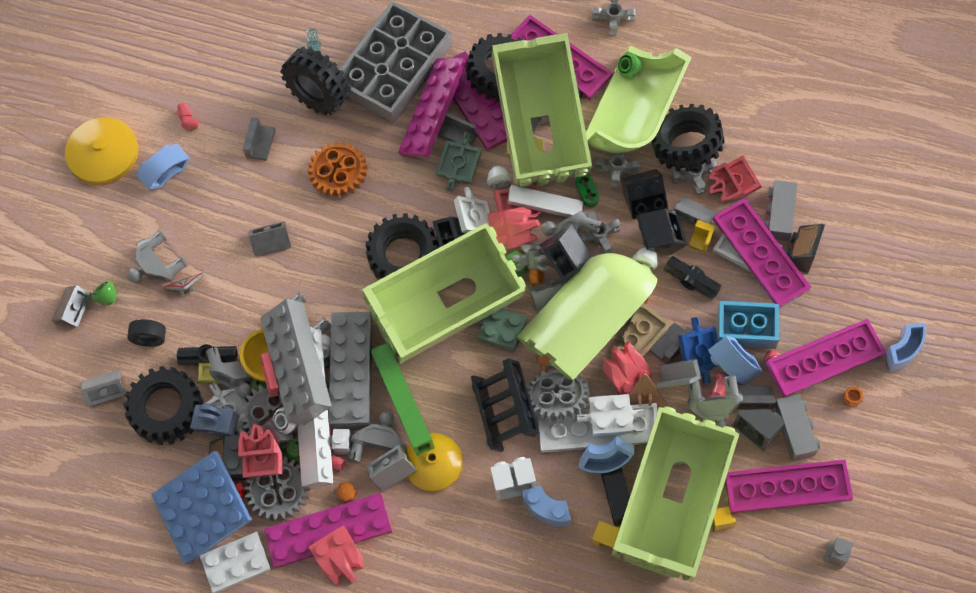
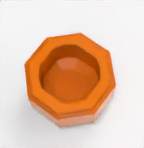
(536, 277)
(853, 396)
(346, 492)

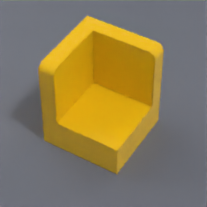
(702, 236)
(723, 519)
(605, 534)

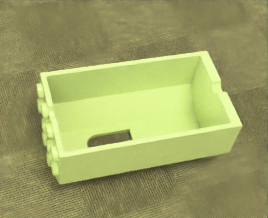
(535, 82)
(408, 300)
(663, 532)

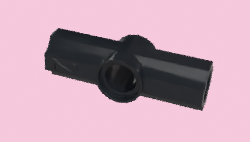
(692, 277)
(196, 355)

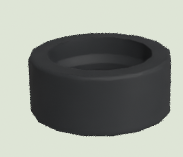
(146, 333)

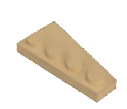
(645, 330)

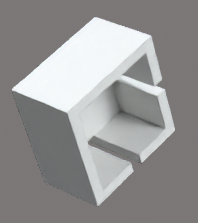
(512, 478)

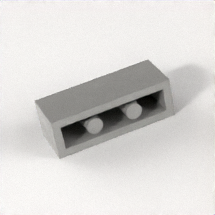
(781, 209)
(797, 427)

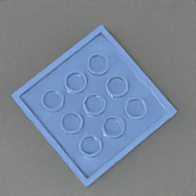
(201, 507)

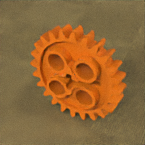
(352, 174)

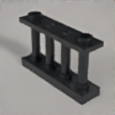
(522, 405)

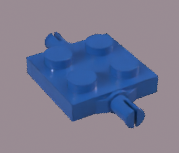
(696, 345)

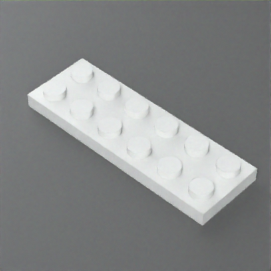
(577, 436)

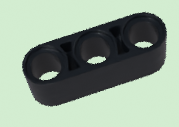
(616, 494)

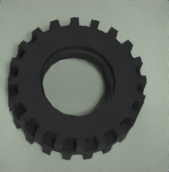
(476, 68)
(315, 80)
(684, 121)
(391, 231)
(176, 425)

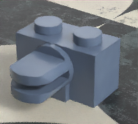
(214, 420)

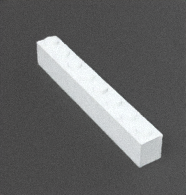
(315, 439)

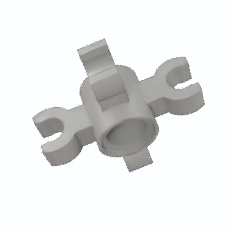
(613, 20)
(616, 167)
(695, 178)
(612, 227)
(532, 257)

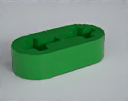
(583, 192)

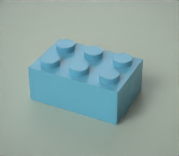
(749, 323)

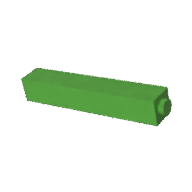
(402, 399)

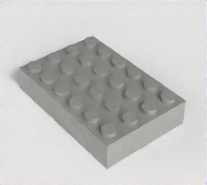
(394, 60)

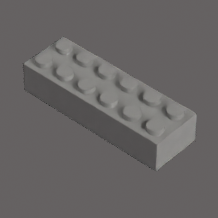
(295, 362)
(350, 370)

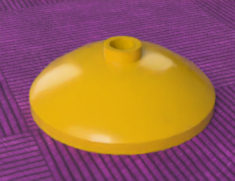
(250, 354)
(441, 472)

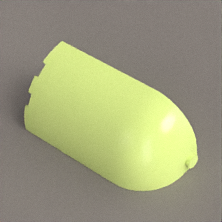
(636, 105)
(588, 311)

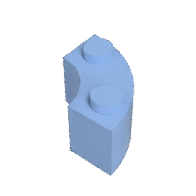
(162, 166)
(905, 351)
(735, 360)
(606, 457)
(545, 509)

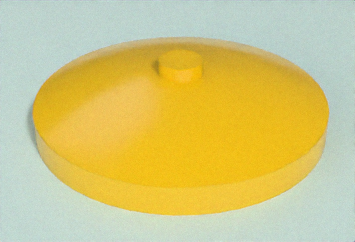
(101, 151)

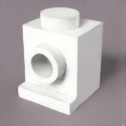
(340, 442)

